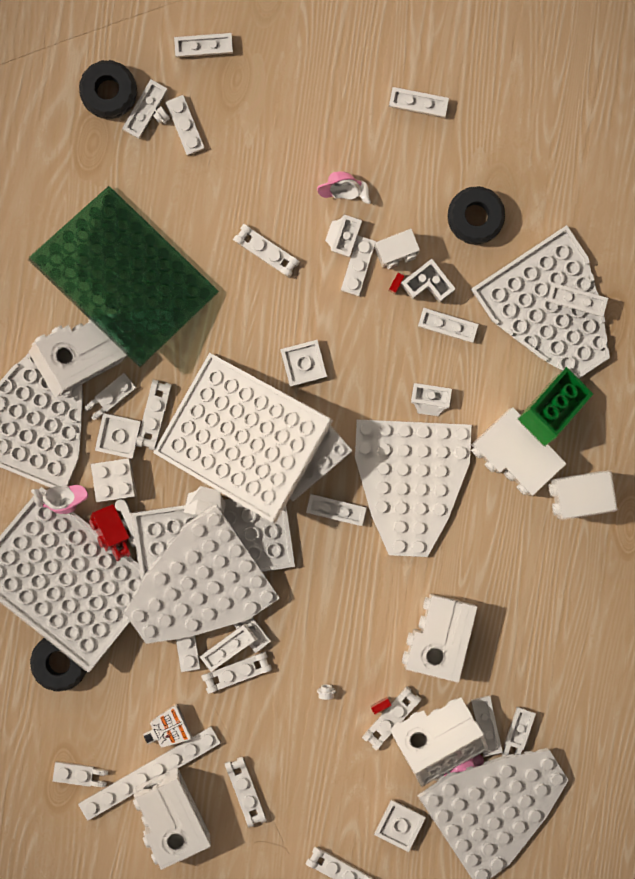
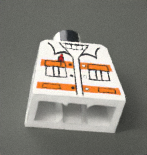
(168, 728)

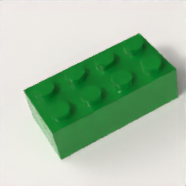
(555, 406)

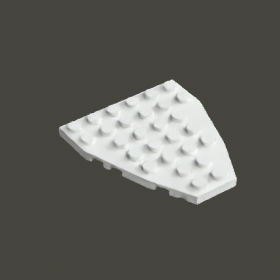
(518, 304)
(36, 429)
(411, 479)
(199, 583)
(494, 808)

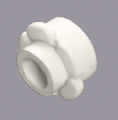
(161, 115)
(326, 692)

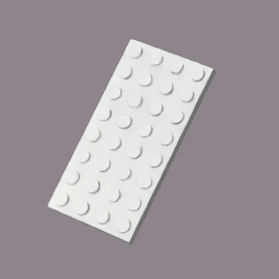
(265, 541)

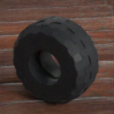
(102, 72)
(476, 196)
(46, 676)

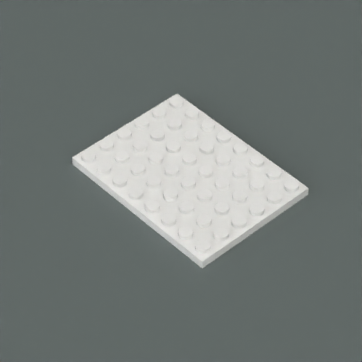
(242, 437)
(65, 582)

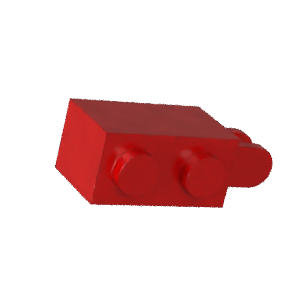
(110, 531)

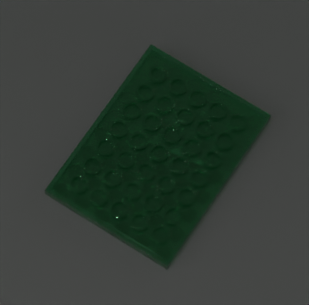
(123, 276)

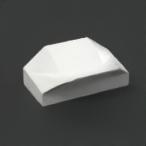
(343, 235)
(430, 399)
(202, 500)

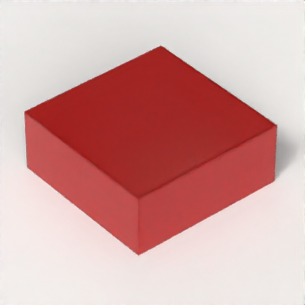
(396, 283)
(380, 705)

